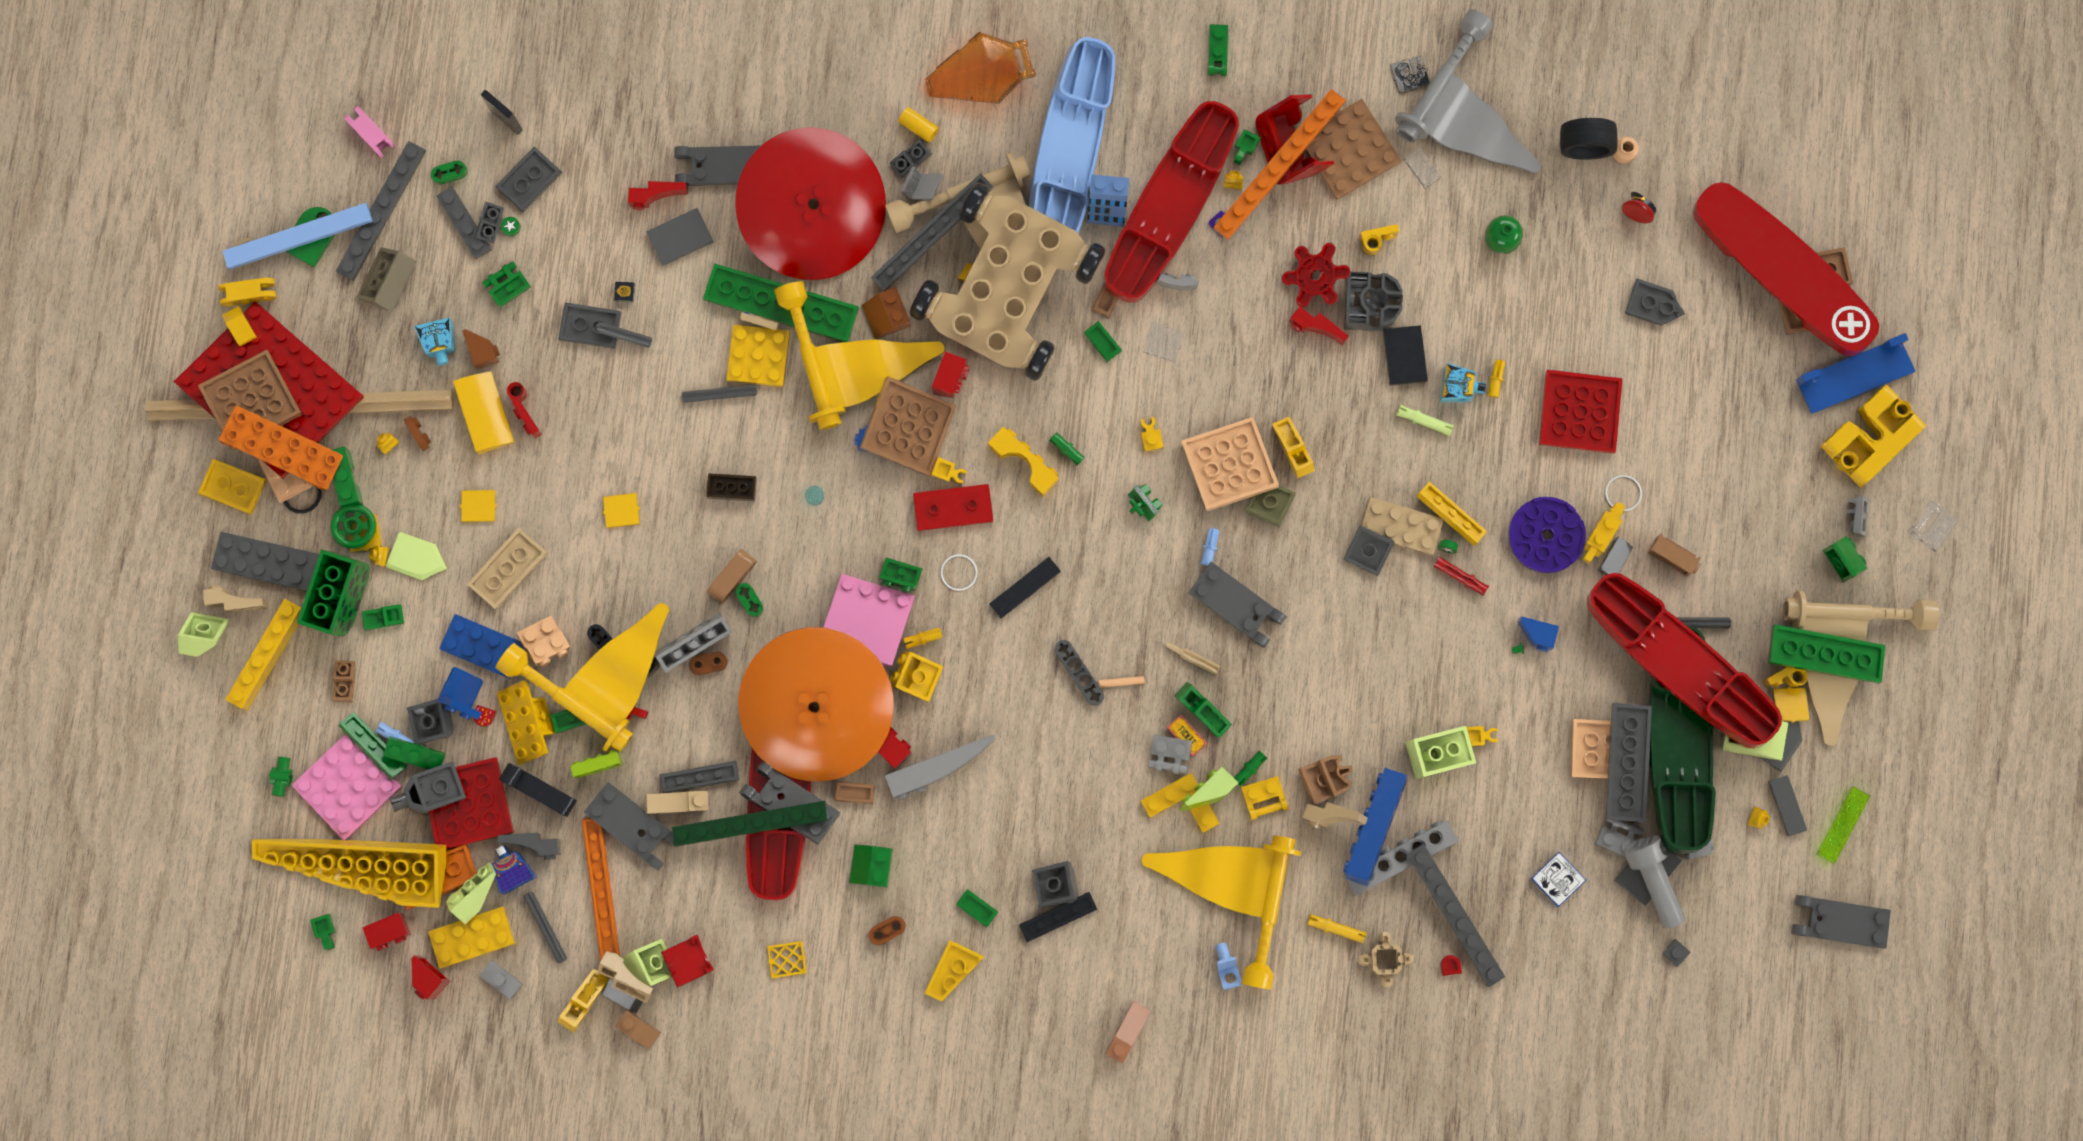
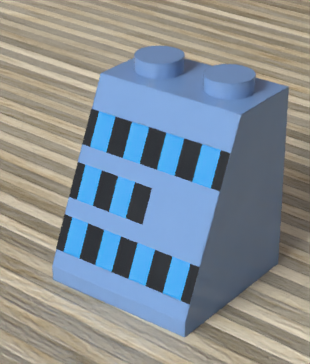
(1108, 200)

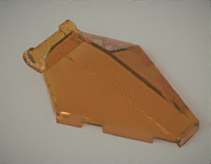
(981, 70)

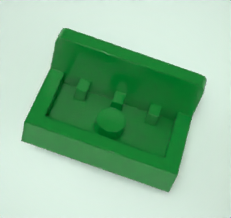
(900, 574)

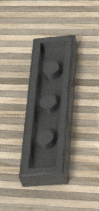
(699, 777)

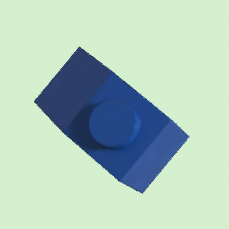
(1539, 633)

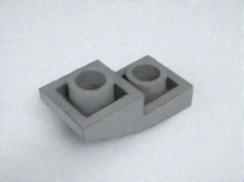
(1185, 282)

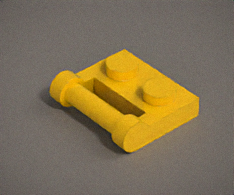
(1263, 791)

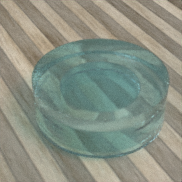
(814, 495)

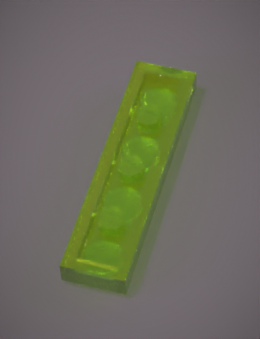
(1843, 825)

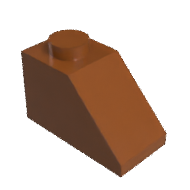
(481, 350)

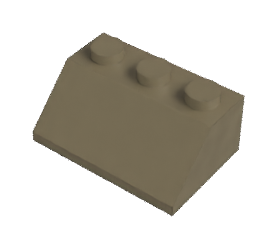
(386, 279)

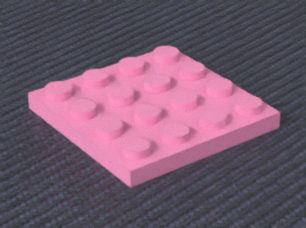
(346, 787)

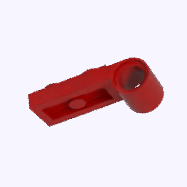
(520, 411)

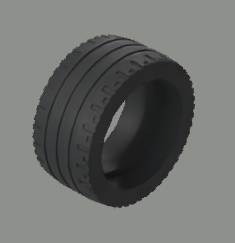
(1588, 138)

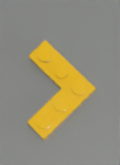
(1175, 793)

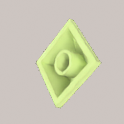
(200, 633)
(648, 963)

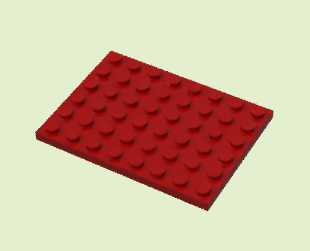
(315, 386)

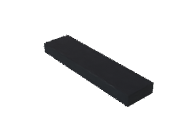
(1025, 587)
(1057, 917)

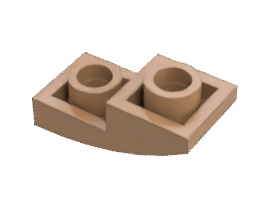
(344, 681)

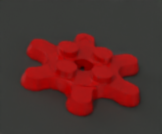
(1307, 266)

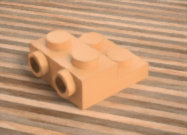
(543, 642)

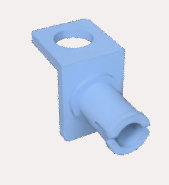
(1227, 965)

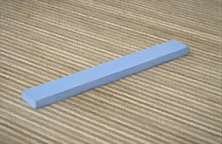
(297, 236)

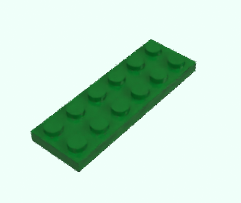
(1826, 654)

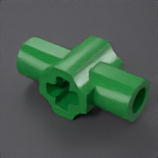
(281, 776)

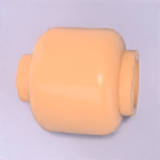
(1626, 150)

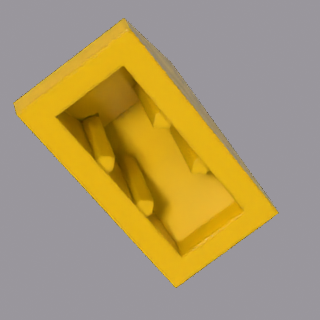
(239, 326)

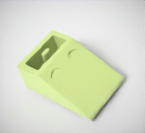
(1772, 749)

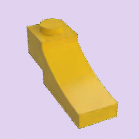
(1294, 447)
(583, 1000)

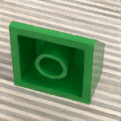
(1845, 558)
(871, 865)

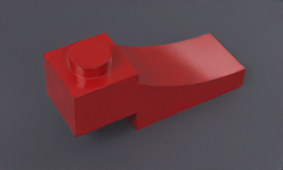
(641, 197)
(1303, 321)

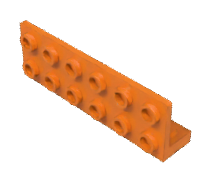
(280, 447)

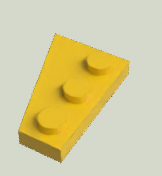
(951, 970)

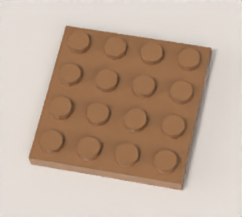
(1355, 146)
(253, 386)
(907, 426)

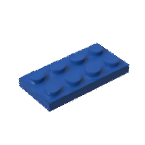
(476, 643)

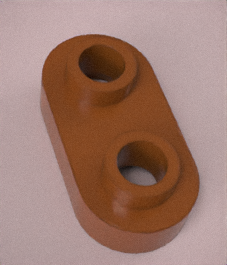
(422, 439)
(708, 663)
(887, 931)

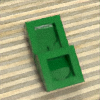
(382, 617)

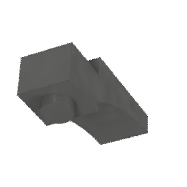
(546, 848)

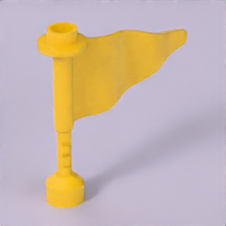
(849, 371)
(607, 684)
(1239, 880)

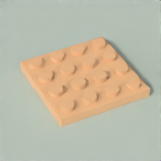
(1230, 464)

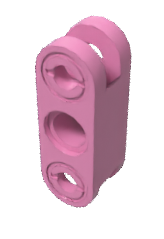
(369, 131)

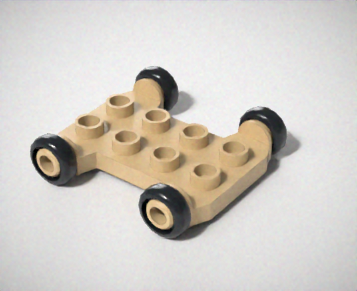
(1007, 281)

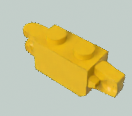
(1603, 532)

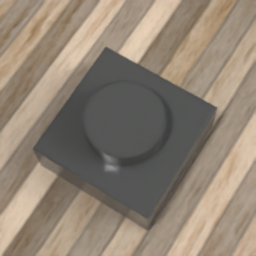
(1676, 952)

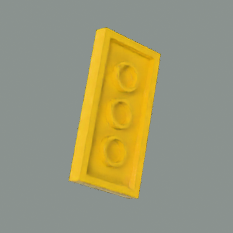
(475, 938)

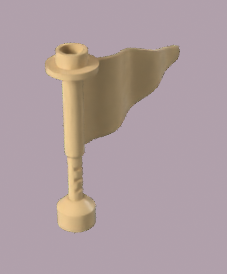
(1006, 182)
(1831, 692)

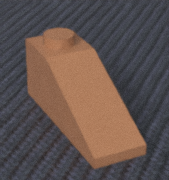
(1127, 1032)

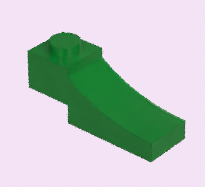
(1202, 709)

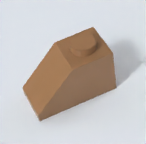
(637, 1029)

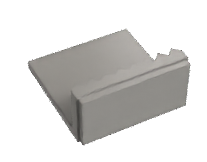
(920, 186)

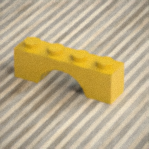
(1006, 445)

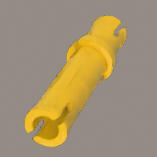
(1328, 925)

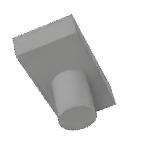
(501, 979)

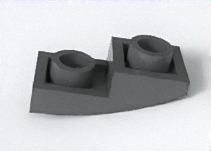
(910, 158)
(489, 222)

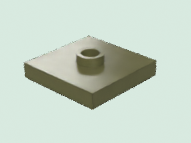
(1271, 505)

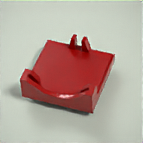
(687, 961)

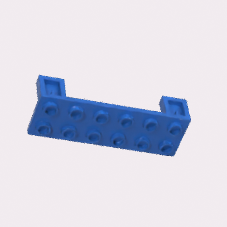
(1856, 374)

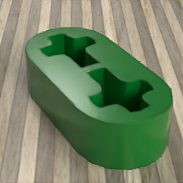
(448, 168)
(753, 597)

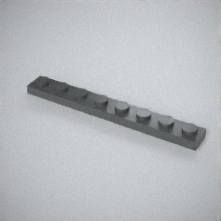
(381, 210)
(925, 238)
(1455, 915)

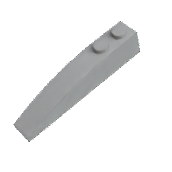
(934, 769)

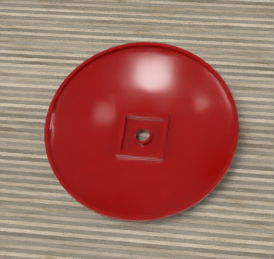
(776, 194)

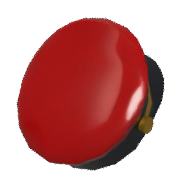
(1639, 208)

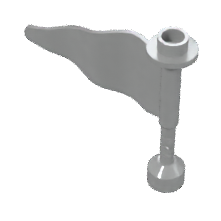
(1458, 116)

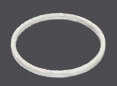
(1631, 478)
(967, 587)

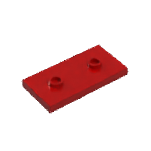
(953, 507)

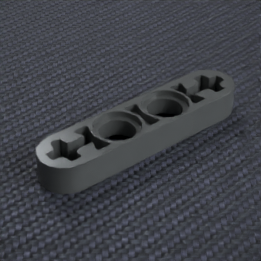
(1081, 671)

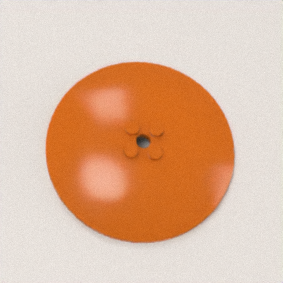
(823, 669)

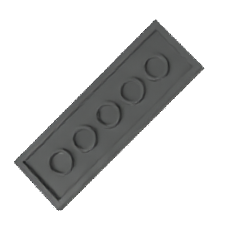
(264, 561)
(1628, 762)

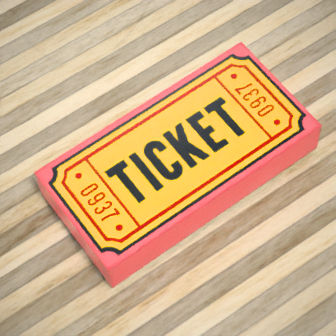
(1182, 729)

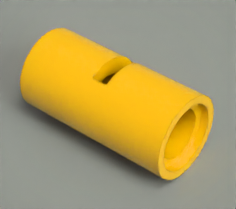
(918, 124)

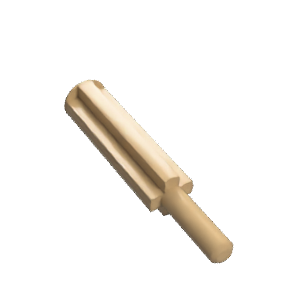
(1195, 659)

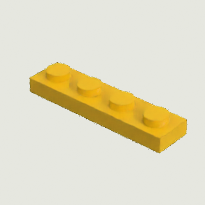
(1451, 513)

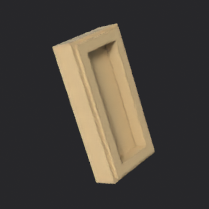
(759, 320)

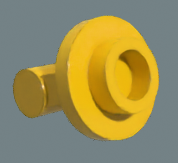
(1233, 180)
(386, 442)
(379, 556)
(1758, 818)

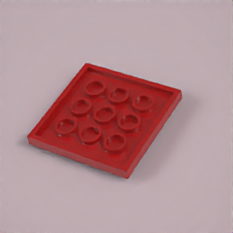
(1580, 411)
(481, 814)

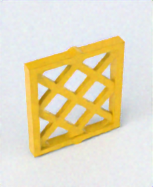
(772, 961)

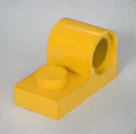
(1376, 235)
(1786, 674)

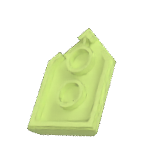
(415, 557)

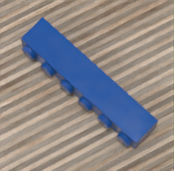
(1374, 832)

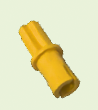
(1496, 379)
(923, 637)

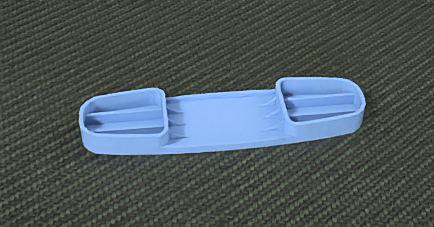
(1073, 132)

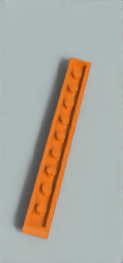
(1279, 164)

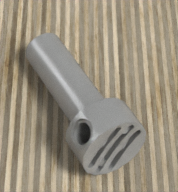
(1648, 856)

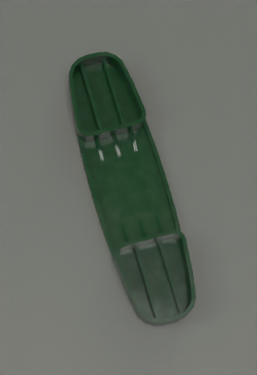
(1681, 771)

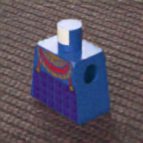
(511, 870)

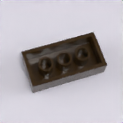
(731, 487)

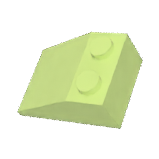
(1440, 752)

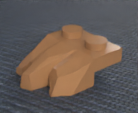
(1325, 778)

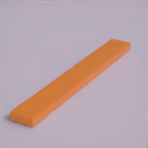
(600, 887)

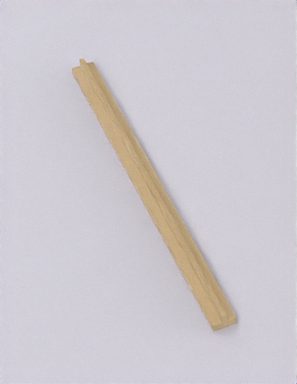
(371, 403)

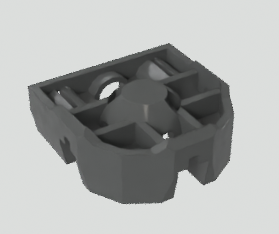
(1358, 317)

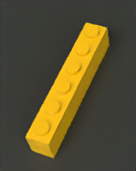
(265, 655)

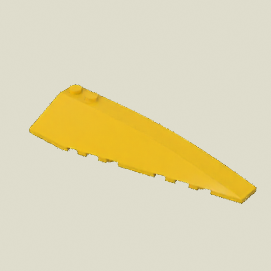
(390, 870)

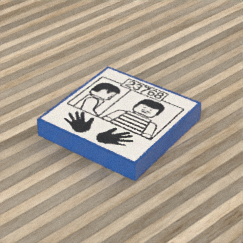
(1558, 879)

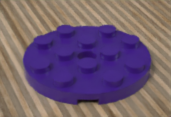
(1541, 554)

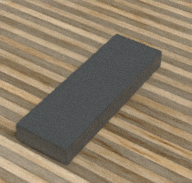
(1787, 805)

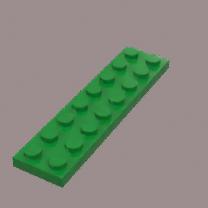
(757, 296)

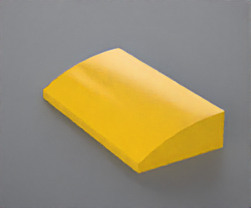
(483, 412)

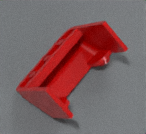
(1276, 127)

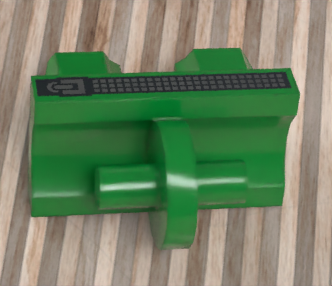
(1142, 504)

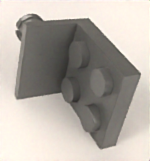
(430, 790)

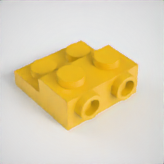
(916, 675)

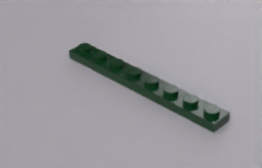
(750, 823)

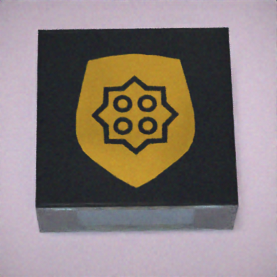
(624, 291)

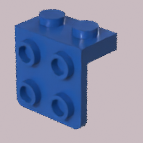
(460, 693)

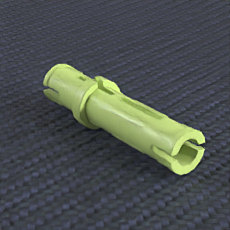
(1424, 420)

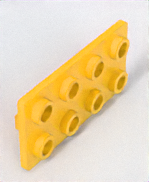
(526, 721)

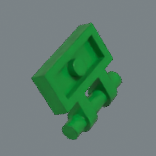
(509, 288)

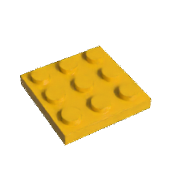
(758, 356)

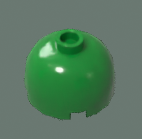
(1504, 234)

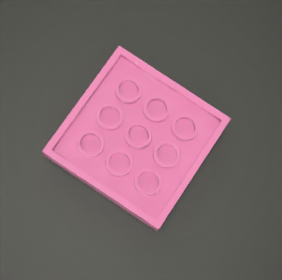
(871, 615)

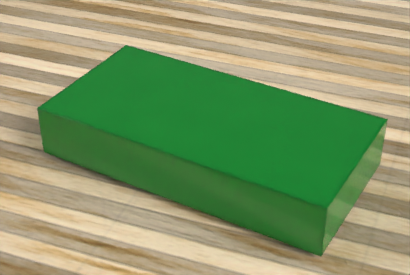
(1102, 341)
(977, 908)

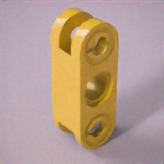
(247, 291)

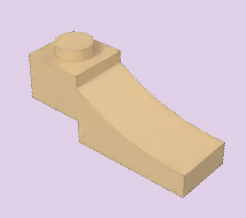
(218, 596)
(676, 802)
(1331, 814)
(623, 980)

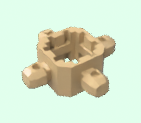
(1406, 958)

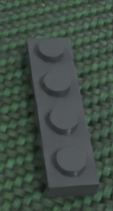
(463, 222)

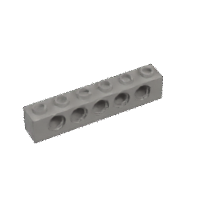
(1446, 838)

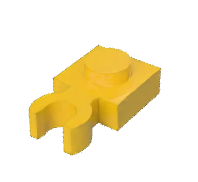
(1151, 438)
(945, 470)
(1478, 736)

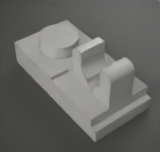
(1860, 514)

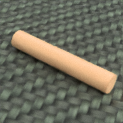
(1121, 681)

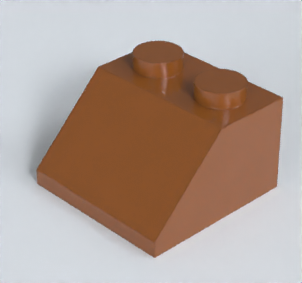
(886, 313)

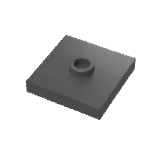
(1369, 550)

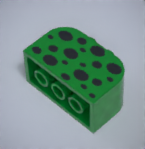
(334, 593)

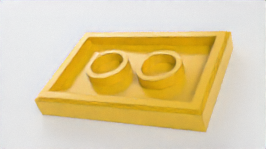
(232, 486)

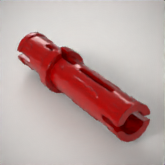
(1461, 576)

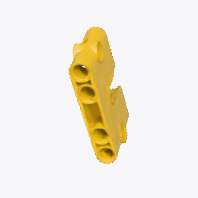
(1892, 434)

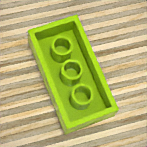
(595, 765)

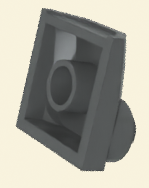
(430, 722)
(1055, 884)

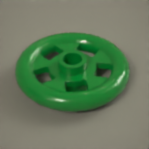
(340, 535)

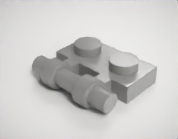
(1173, 748)
(1615, 841)

